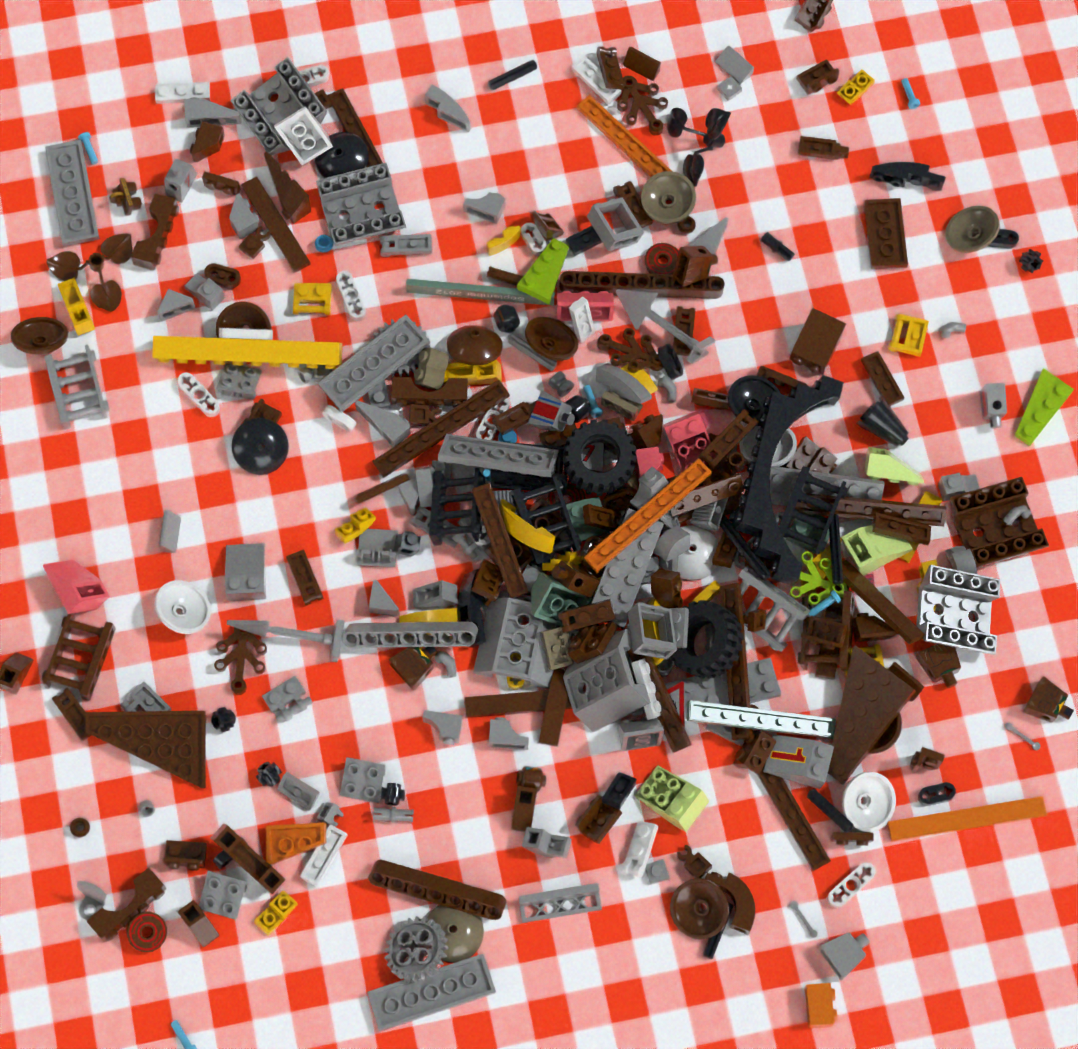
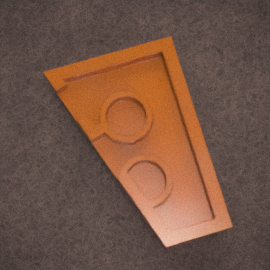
(292, 840)

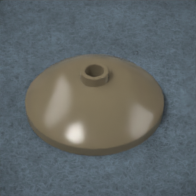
(666, 187)
(972, 229)
(466, 939)

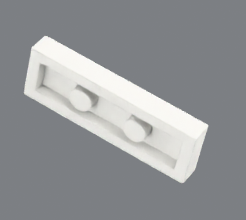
(593, 78)
(179, 91)
(582, 319)
(641, 672)
(323, 856)

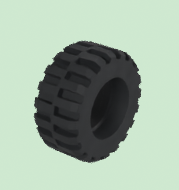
(603, 433)
(725, 646)

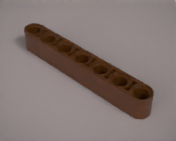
(437, 889)

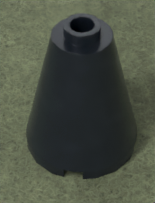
(884, 423)

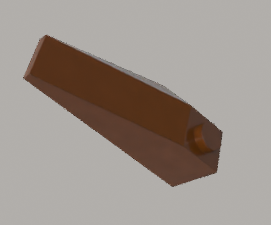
(291, 195)

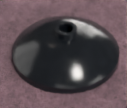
(353, 155)
(748, 392)
(246, 449)

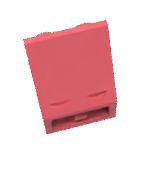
(688, 439)
(76, 586)

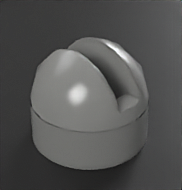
(305, 374)
(142, 808)

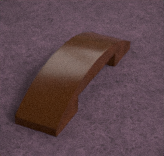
(554, 710)

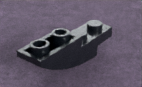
(901, 172)
(470, 606)

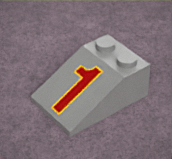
(800, 760)

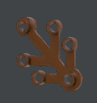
(641, 102)
(633, 352)
(240, 653)

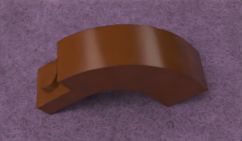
(741, 897)

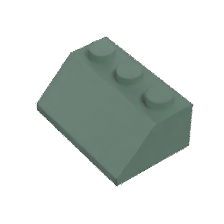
(551, 597)

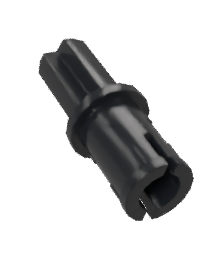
(777, 246)

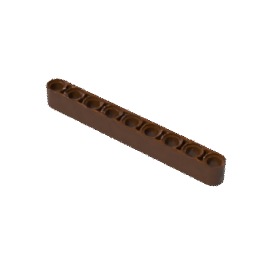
(633, 279)

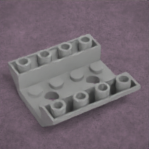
(263, 114)
(357, 195)
(956, 596)
(507, 637)
(605, 697)

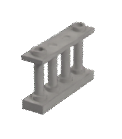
(59, 382)
(781, 601)

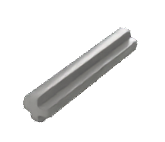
(524, 347)

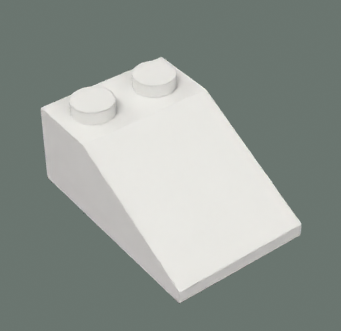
(304, 135)

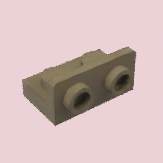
(621, 405)
(556, 648)

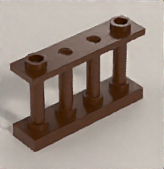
(714, 488)
(842, 658)
(93, 669)

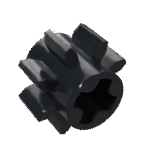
(1031, 261)
(223, 719)
(268, 774)
(393, 794)

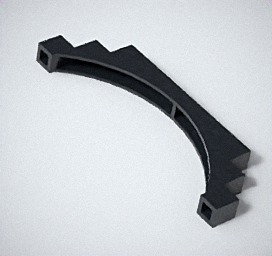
(756, 510)

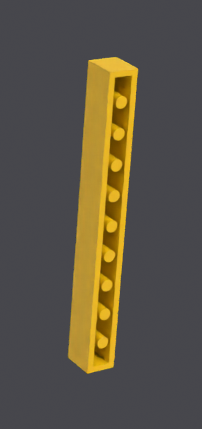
(247, 350)

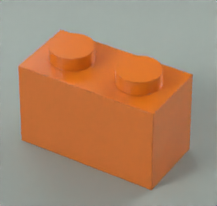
(819, 1005)

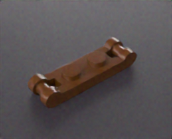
(728, 439)

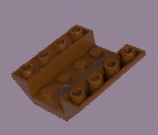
(985, 511)

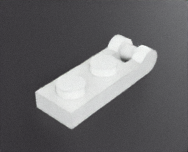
(639, 849)

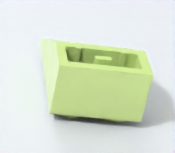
(884, 464)
(872, 549)
(672, 798)

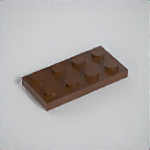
(885, 233)

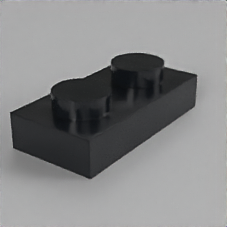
(583, 240)
(619, 790)

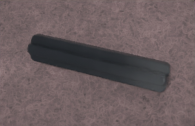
(512, 74)
(829, 810)
(713, 942)

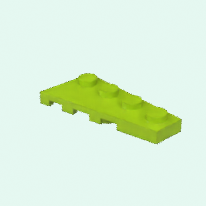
(545, 272)
(1044, 403)

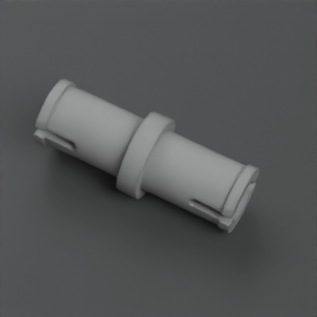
(393, 814)

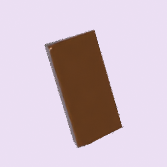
(642, 63)
(902, 674)

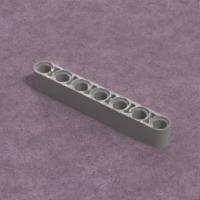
(417, 629)

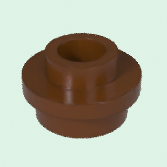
(686, 230)
(80, 821)

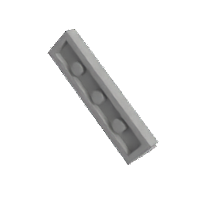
(560, 895)

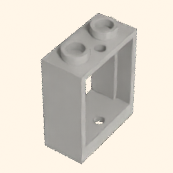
(608, 237)
(651, 647)

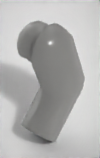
(950, 327)
(670, 387)
(1016, 512)
(448, 661)

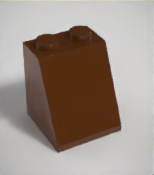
(817, 341)

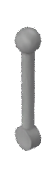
(1036, 746)
(794, 905)

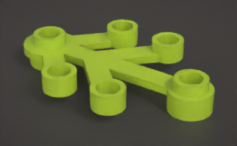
(814, 580)

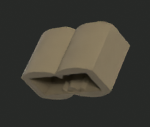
(431, 368)

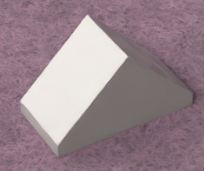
(174, 305)
(410, 495)
(381, 602)

